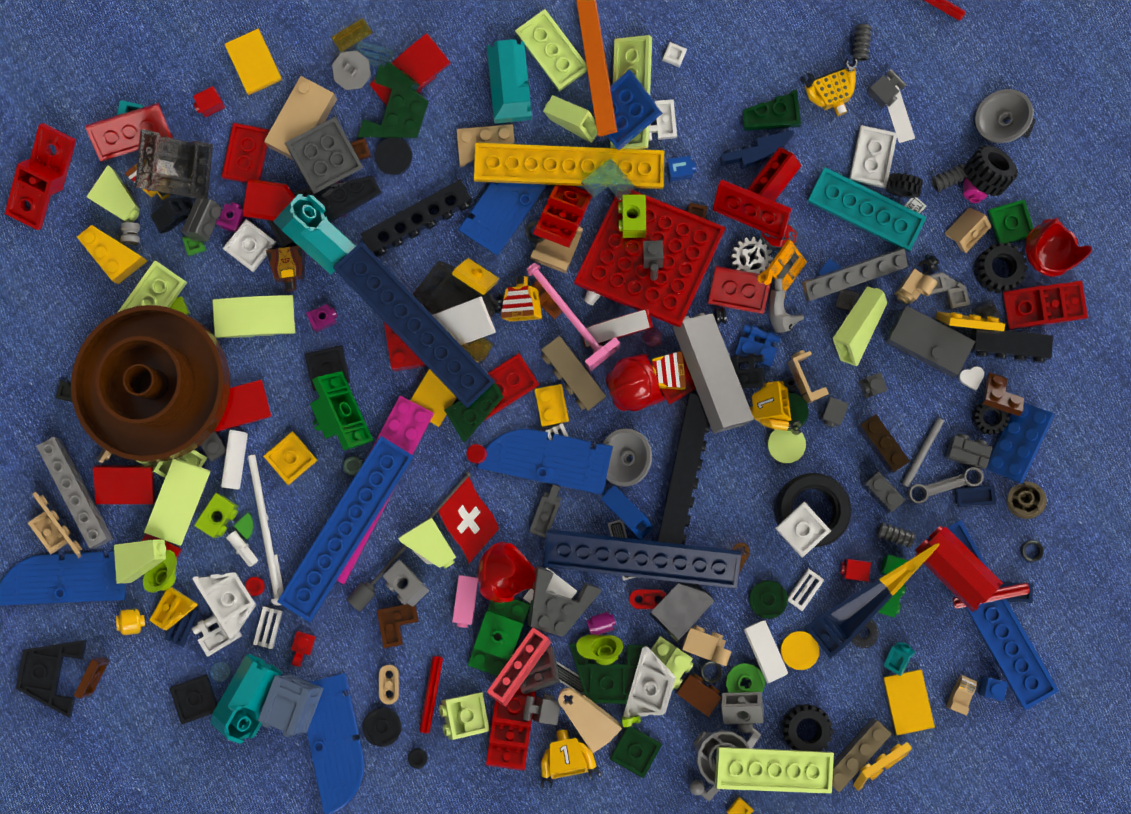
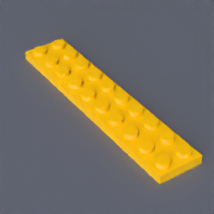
(564, 164)

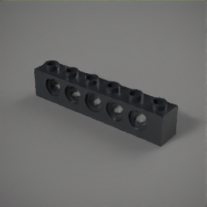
(455, 190)

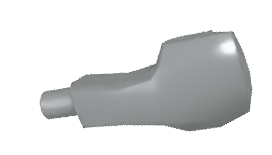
(779, 318)

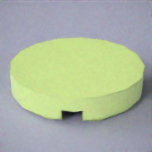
(786, 446)

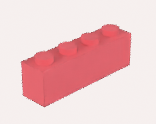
(519, 667)

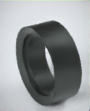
(528, 229)
(1040, 550)
(711, 680)

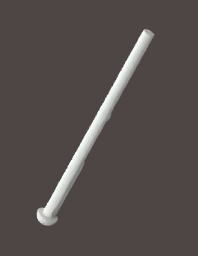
(272, 559)

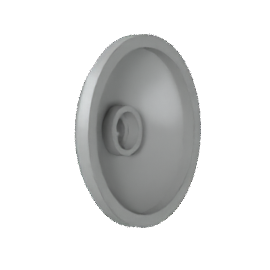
(998, 108)
(627, 444)

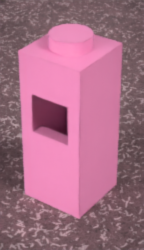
(465, 601)

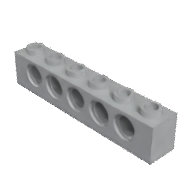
(74, 492)

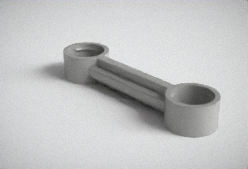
(945, 485)

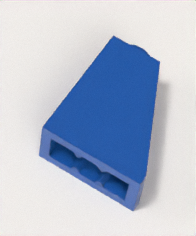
(627, 512)

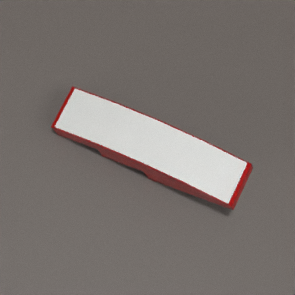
(620, 327)

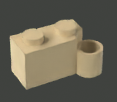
(914, 285)
(706, 645)

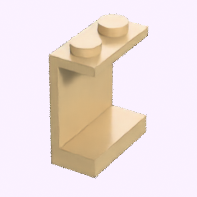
(554, 254)
(800, 379)

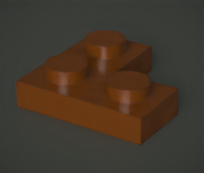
(997, 397)
(390, 622)

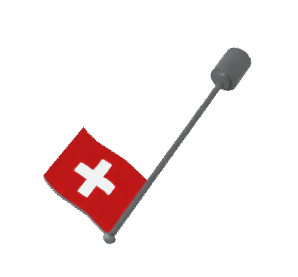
(465, 519)

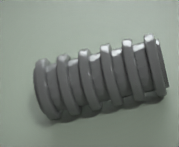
(862, 42)
(948, 178)
(896, 535)

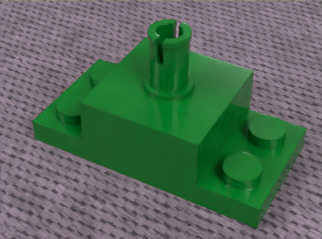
(339, 412)
(498, 636)

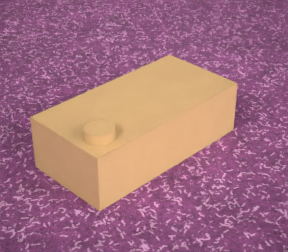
(303, 110)

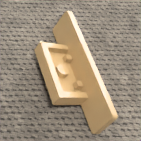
(50, 531)

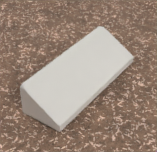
(234, 459)
(765, 651)

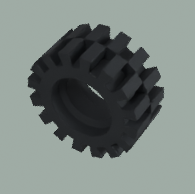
(904, 185)
(979, 422)

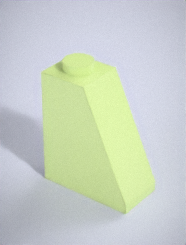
(571, 118)
(114, 196)
(429, 543)
(137, 558)

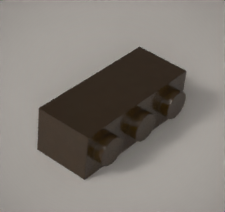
(883, 443)

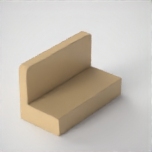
(968, 229)

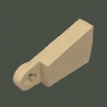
(589, 719)

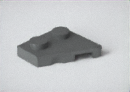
(543, 674)

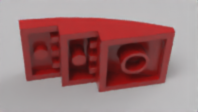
(420, 61)
(563, 214)
(1045, 305)
(510, 734)

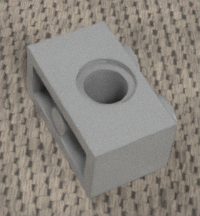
(397, 576)
(742, 708)

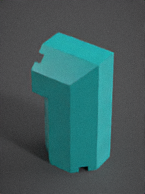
(509, 81)
(312, 231)
(243, 700)

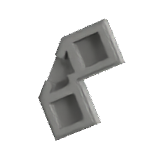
(955, 291)

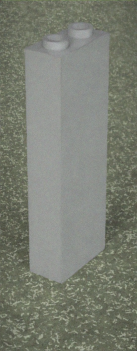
(713, 373)

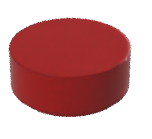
(476, 453)
(255, 586)

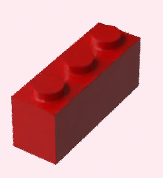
(775, 174)

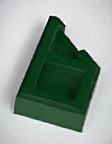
(402, 76)

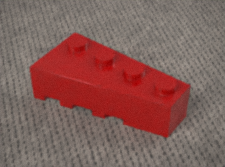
(400, 355)

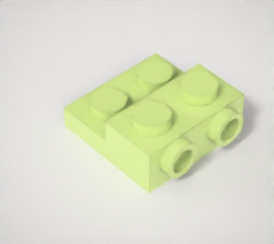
(673, 659)
(464, 716)

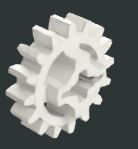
(744, 254)

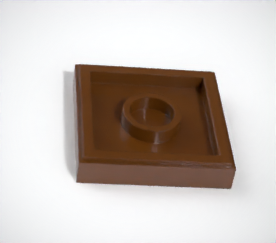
(91, 677)

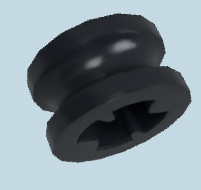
(720, 316)

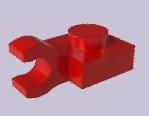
(302, 644)

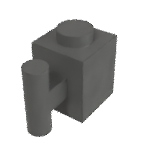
(884, 90)
(653, 257)
(544, 710)

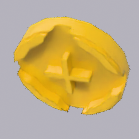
(799, 650)

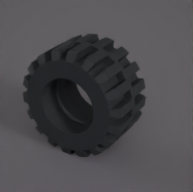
(991, 170)
(1011, 257)
(799, 713)

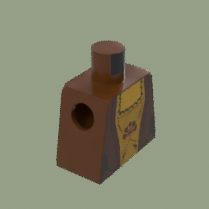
(287, 265)

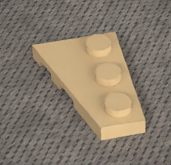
(490, 134)

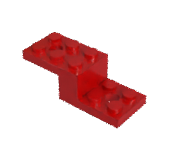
(40, 176)

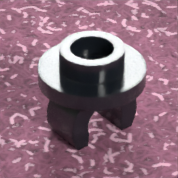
(931, 261)
(497, 304)

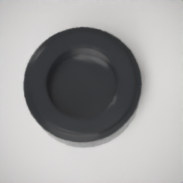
(417, 758)

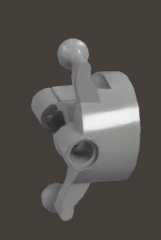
(706, 744)

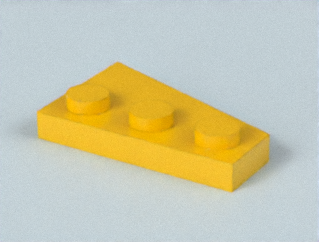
(970, 321)
(872, 771)

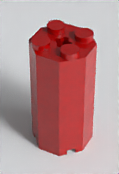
(959, 569)

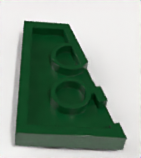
(777, 113)
(469, 419)

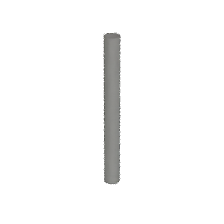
(922, 453)

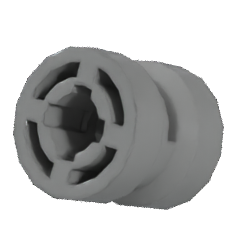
(130, 233)

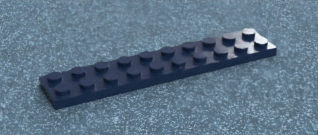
(414, 324)
(642, 558)

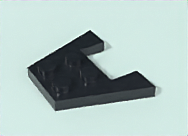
(41, 673)

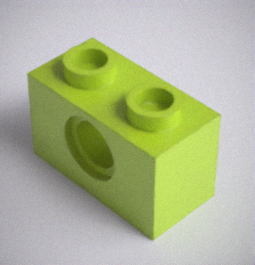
(633, 226)
(207, 522)

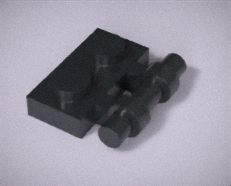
(751, 377)

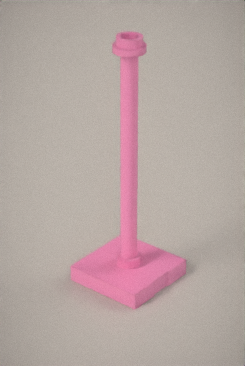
(600, 352)

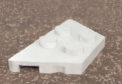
(227, 600)
(650, 687)

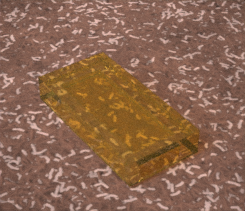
(351, 35)

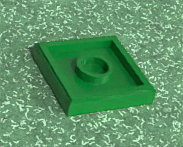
(1010, 222)

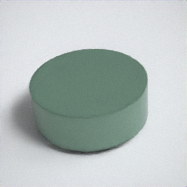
(352, 465)

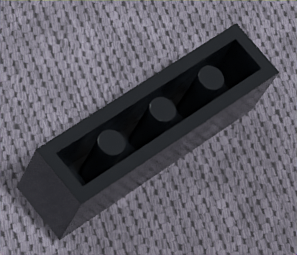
(1012, 344)

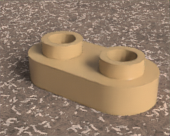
(388, 684)

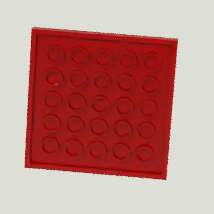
(616, 263)

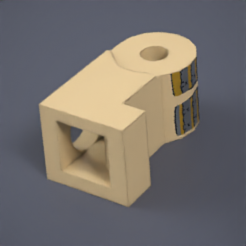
(962, 694)

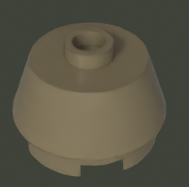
(1026, 500)

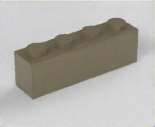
(573, 374)
(858, 753)

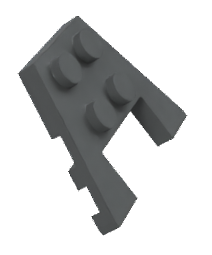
(555, 612)

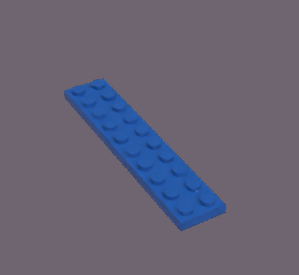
(345, 529)
(1008, 641)

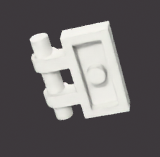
(666, 122)
(214, 640)

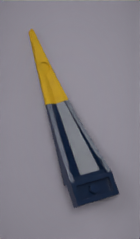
(844, 621)

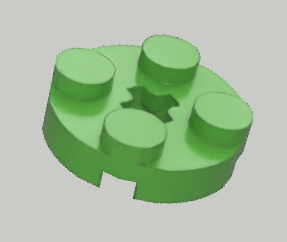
(746, 670)

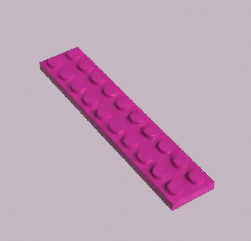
(405, 429)

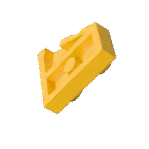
(171, 609)

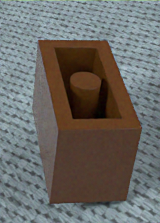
(698, 694)

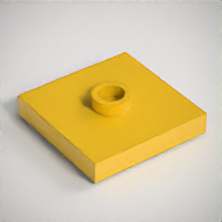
(475, 276)
(290, 458)

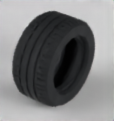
(831, 488)

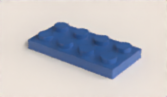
(1020, 443)

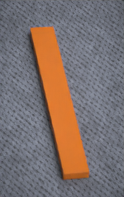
(596, 67)

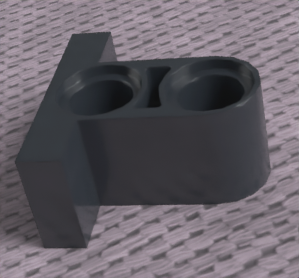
(171, 213)

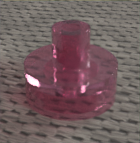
(652, 337)

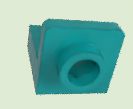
(899, 657)

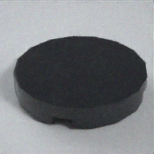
(393, 156)
(382, 726)

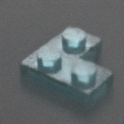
(608, 176)

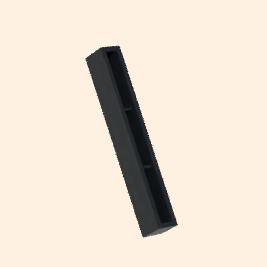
(684, 471)

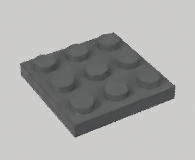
(323, 155)

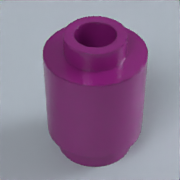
(601, 623)

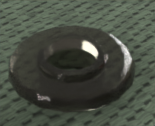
(870, 639)

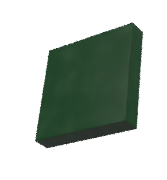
(635, 751)

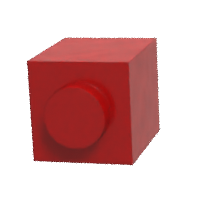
(208, 102)
(855, 570)

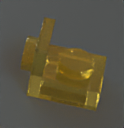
(479, 348)

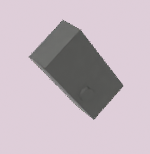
(930, 341)

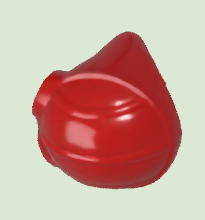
(1054, 249)
(634, 384)
(504, 573)

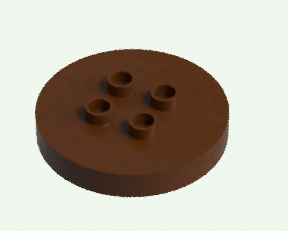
(150, 384)

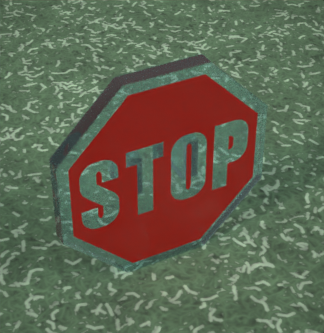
(776, 243)

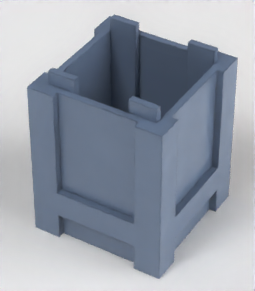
(290, 705)

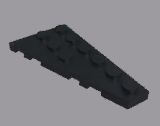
(338, 201)

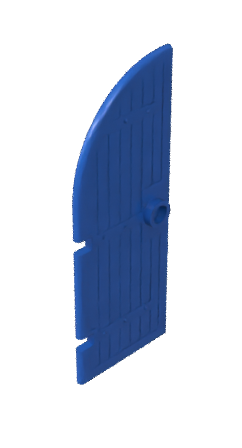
(500, 213)
(558, 462)
(71, 580)
(335, 755)

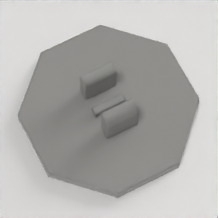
(351, 70)

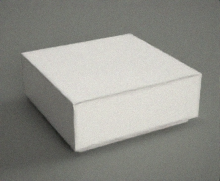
(674, 54)

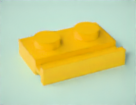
(551, 405)

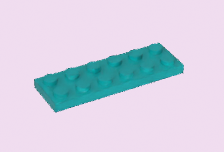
(866, 209)

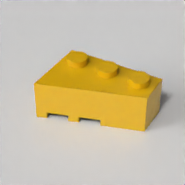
(110, 254)

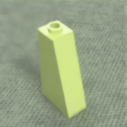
(859, 326)

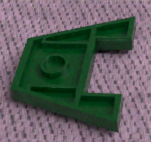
(403, 113)
(607, 682)

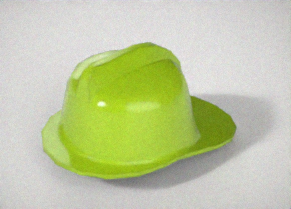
(161, 576)
(601, 648)

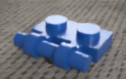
(748, 345)

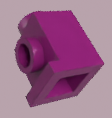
(231, 224)
(321, 324)

